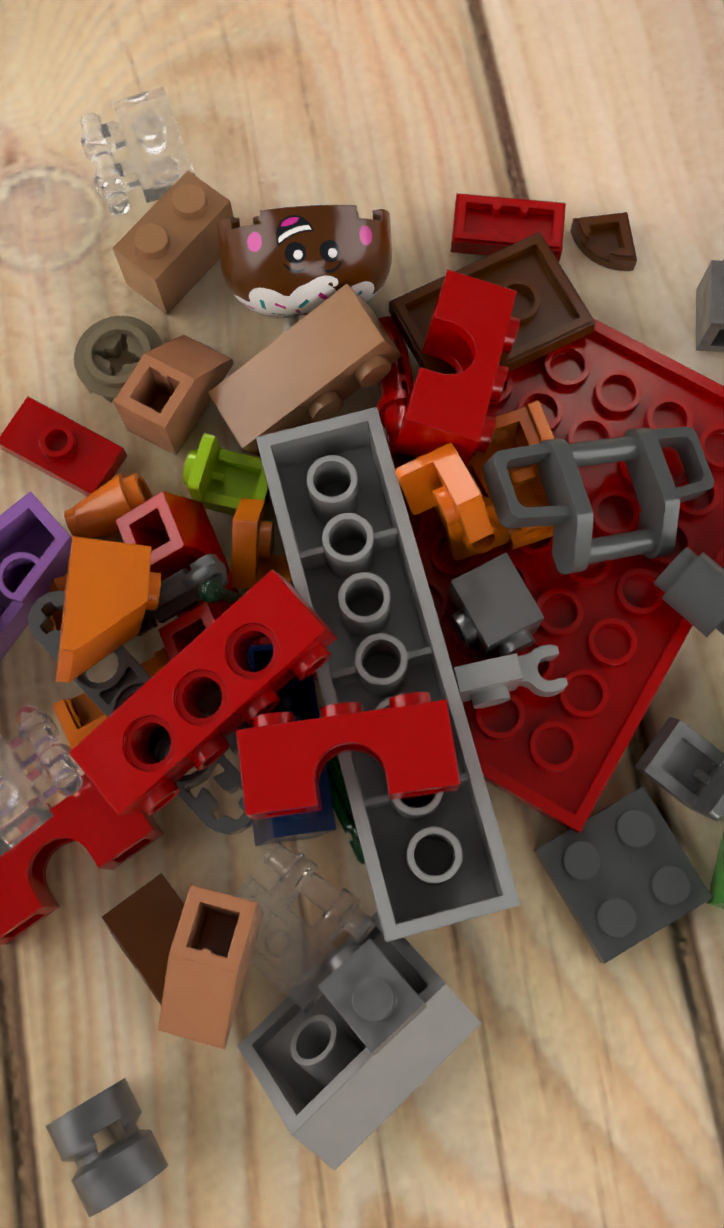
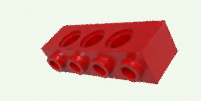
(118, 749)

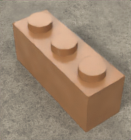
(307, 370)

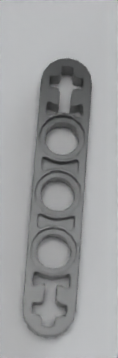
(115, 691)

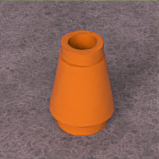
(98, 512)

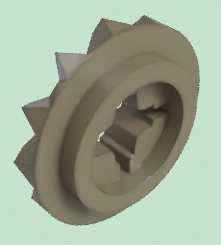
(106, 341)

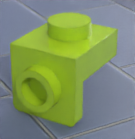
(223, 477)

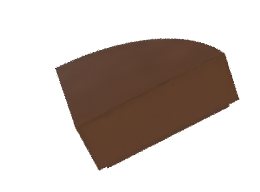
(606, 240)

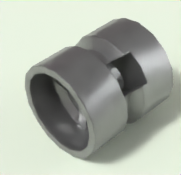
(120, 1168)

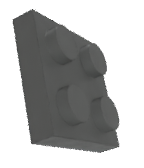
(623, 875)

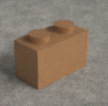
(173, 242)

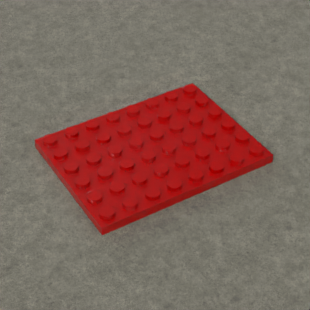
(610, 618)

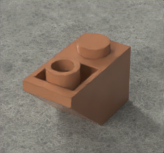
(170, 391)
(208, 965)

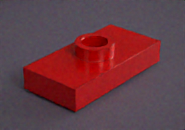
(493, 223)
(61, 447)

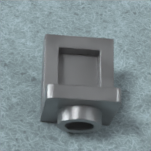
(686, 768)
(370, 994)

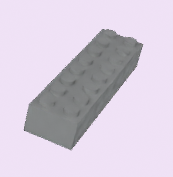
(362, 574)

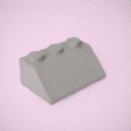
(329, 1081)

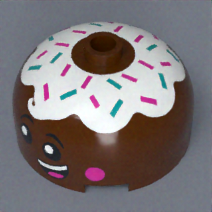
(304, 256)

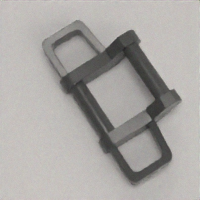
(569, 504)

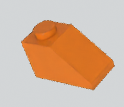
(103, 601)

